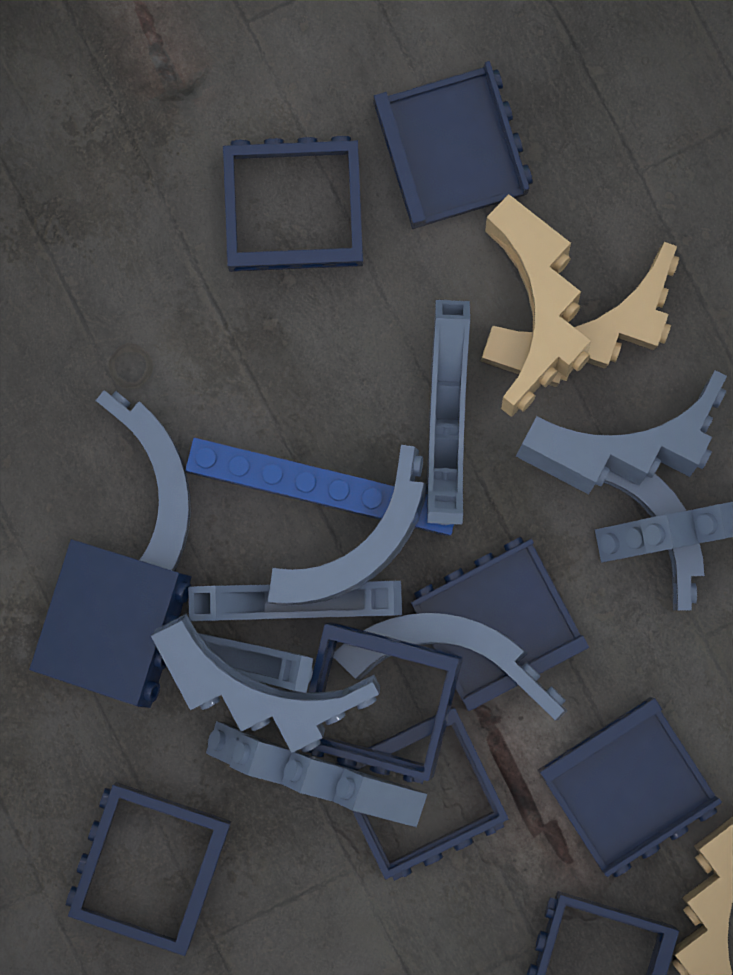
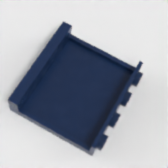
(452, 146)
(513, 598)
(104, 623)
(629, 788)

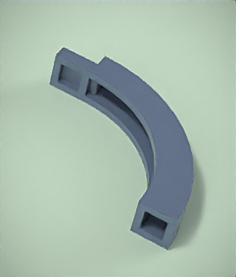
(172, 480)
(371, 556)
(686, 561)
(251, 602)
(264, 663)

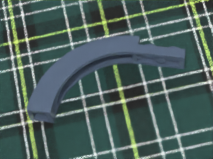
(458, 631)

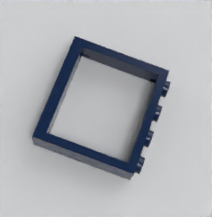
(292, 258)
(382, 762)
(458, 838)
(89, 862)
(555, 909)

